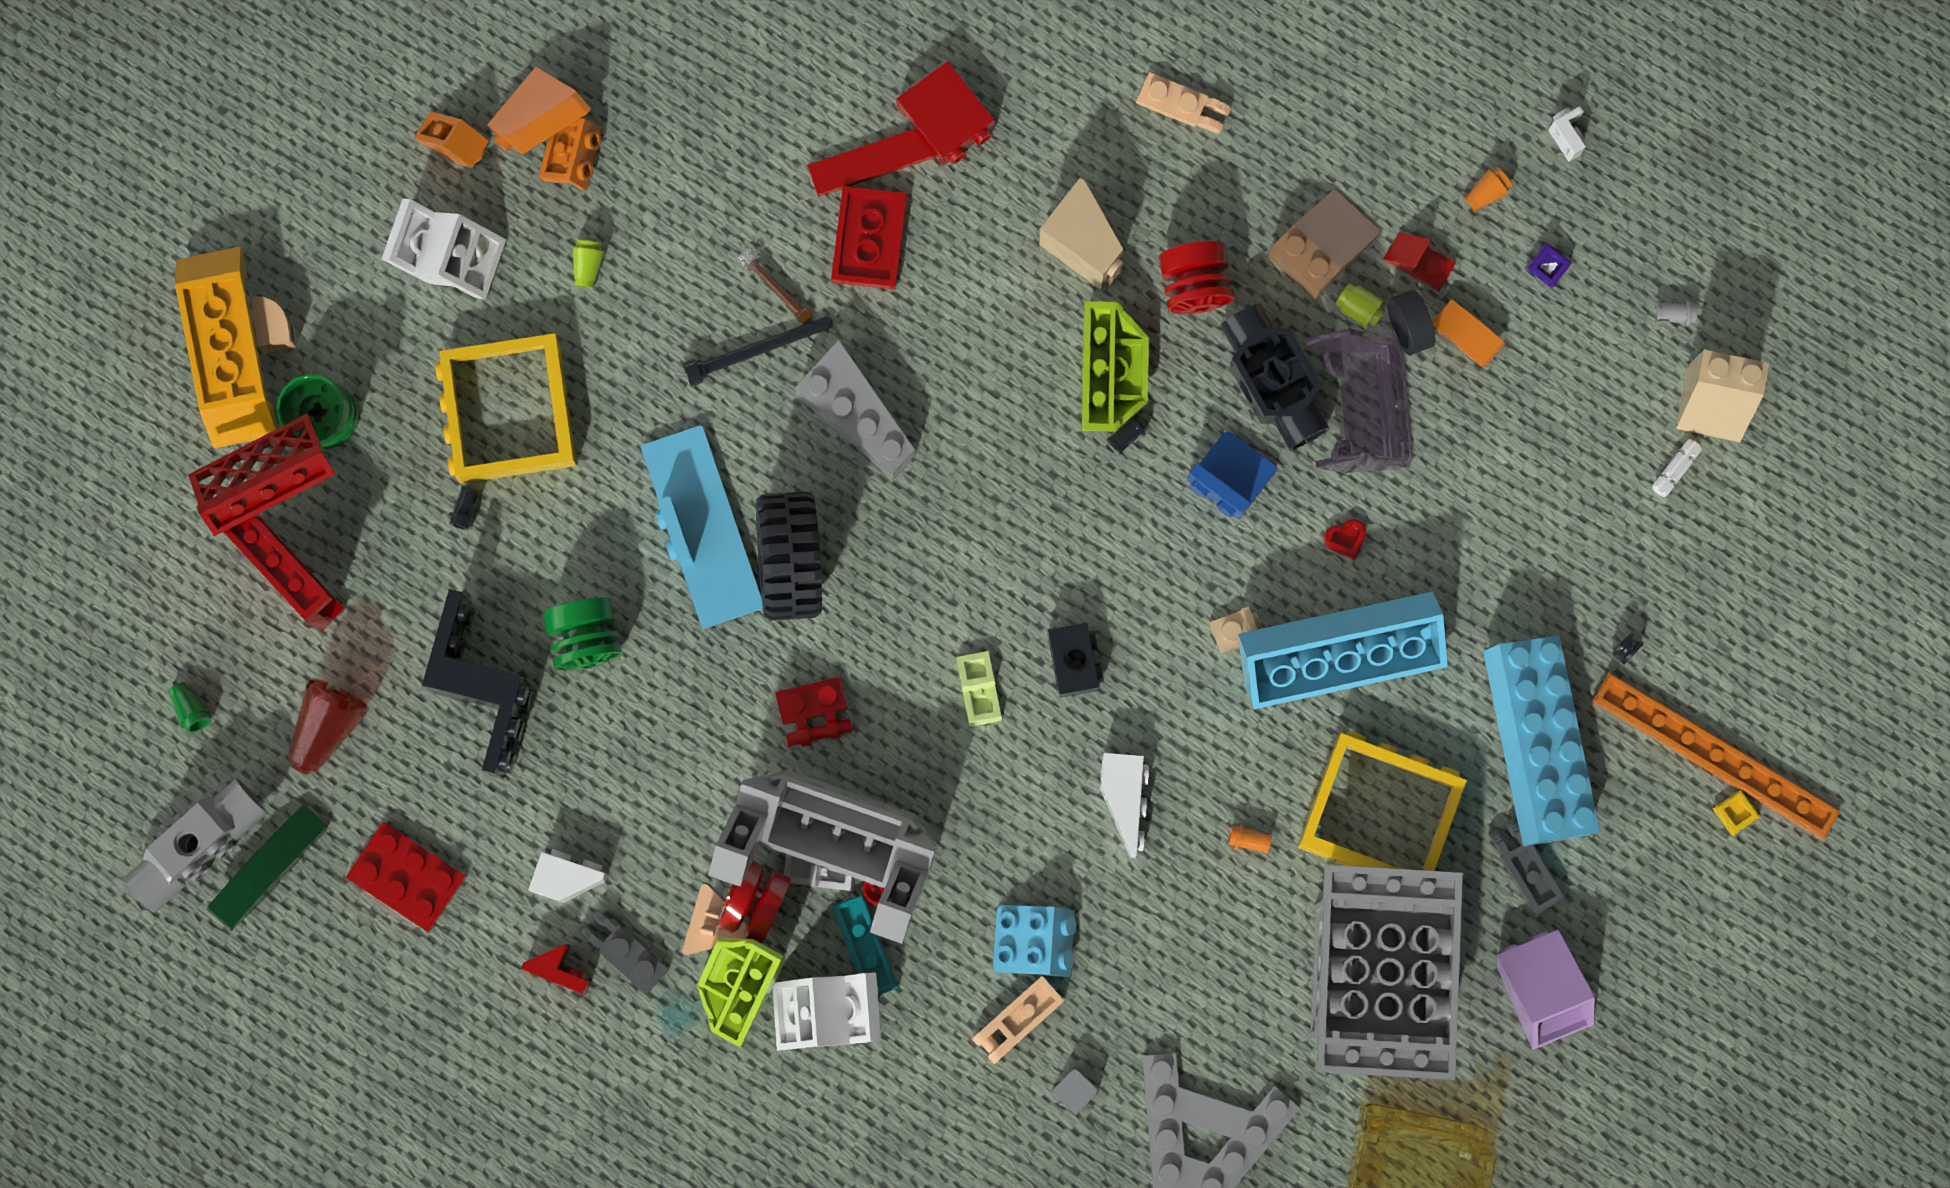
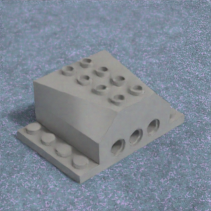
(1387, 972)

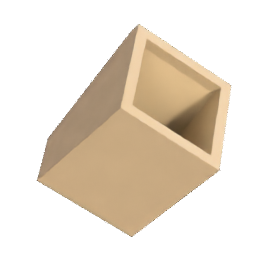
(1083, 238)
(1721, 395)

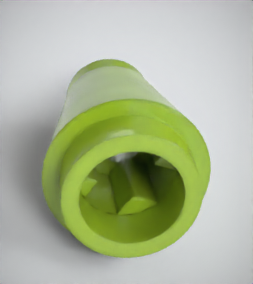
(586, 262)

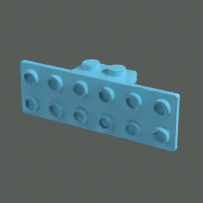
(701, 527)

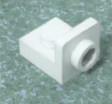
(1568, 138)

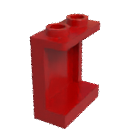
(946, 114)

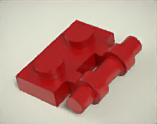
(809, 702)

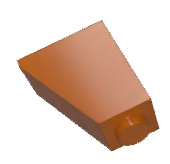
(536, 112)

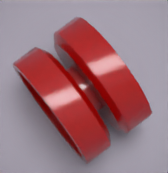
(754, 902)

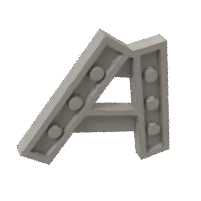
(1170, 1106)

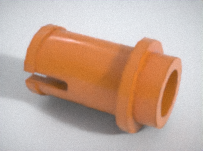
(1249, 839)

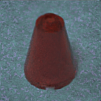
(323, 724)

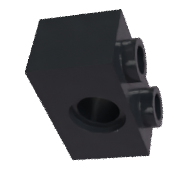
(1072, 680)

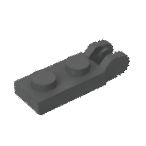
(1527, 871)
(626, 954)

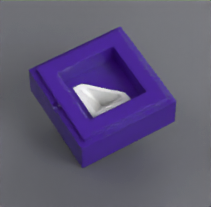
(1548, 265)

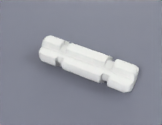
(1677, 467)

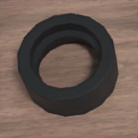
(1411, 322)

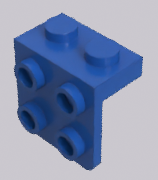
(1231, 475)

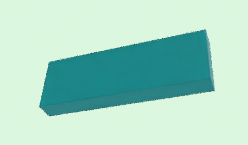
(862, 945)

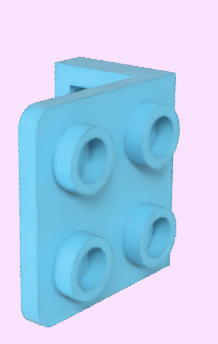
(1034, 940)

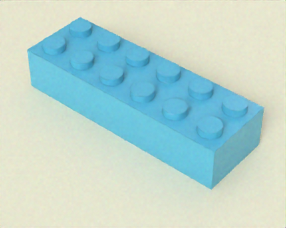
(1343, 650)
(1541, 740)

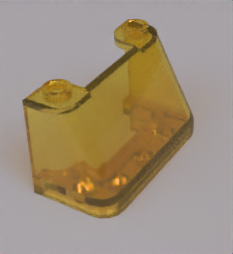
(1418, 1151)

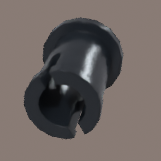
(1127, 433)
(464, 508)

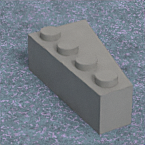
(852, 407)

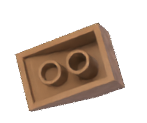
(1323, 243)

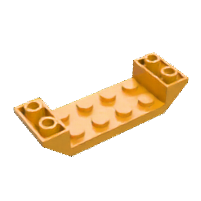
(223, 347)

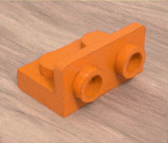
(571, 154)

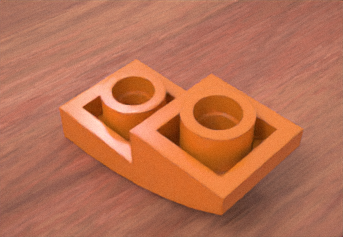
(1467, 333)

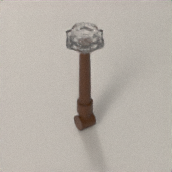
(749, 260)

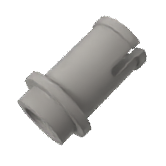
(1676, 312)

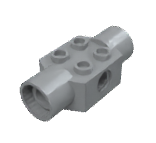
(171, 860)

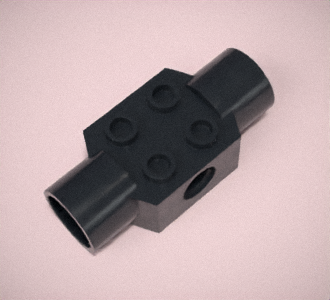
(1275, 376)

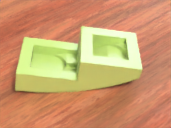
(979, 688)

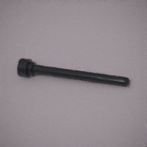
(699, 370)

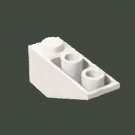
(1121, 789)

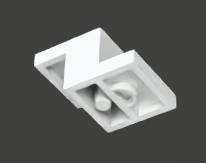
(443, 249)
(826, 1011)

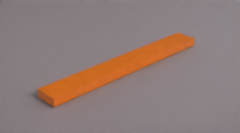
(1716, 756)

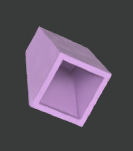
(1546, 988)

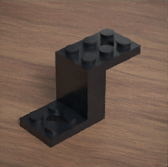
(477, 684)

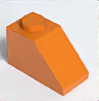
(452, 139)

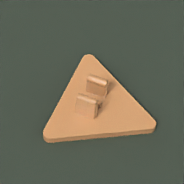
(703, 926)

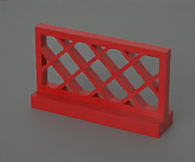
(269, 484)

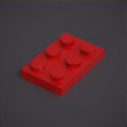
(868, 238)
(406, 877)

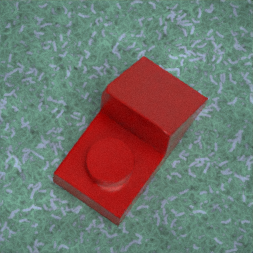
(1418, 260)
(549, 967)

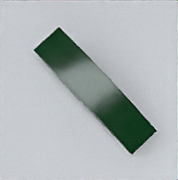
(267, 868)

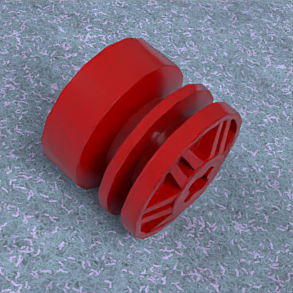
(1196, 277)

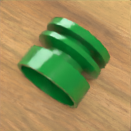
(311, 394)
(583, 640)

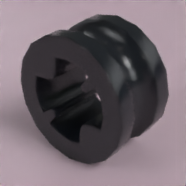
(1627, 648)

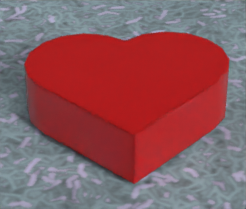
(1346, 539)

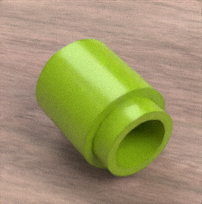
(1361, 305)

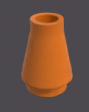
(1488, 189)

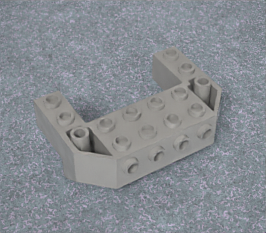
(832, 831)

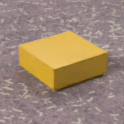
(1736, 812)

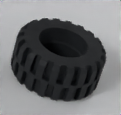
(789, 556)

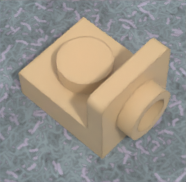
(1228, 627)

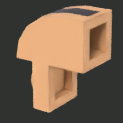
(271, 325)

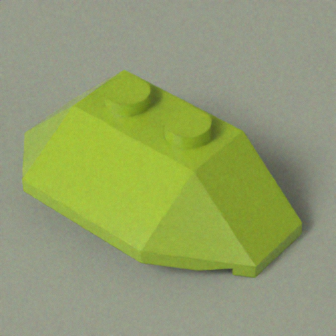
(1112, 367)
(737, 985)

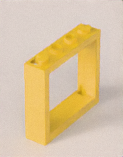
(449, 404)
(1387, 754)

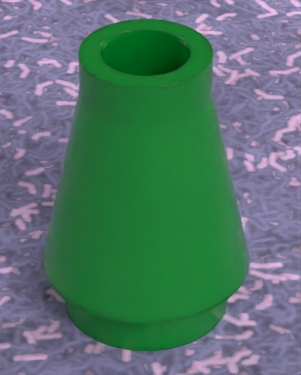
(189, 708)

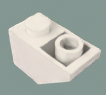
(562, 879)

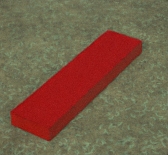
(870, 161)

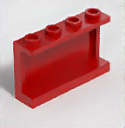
(285, 572)

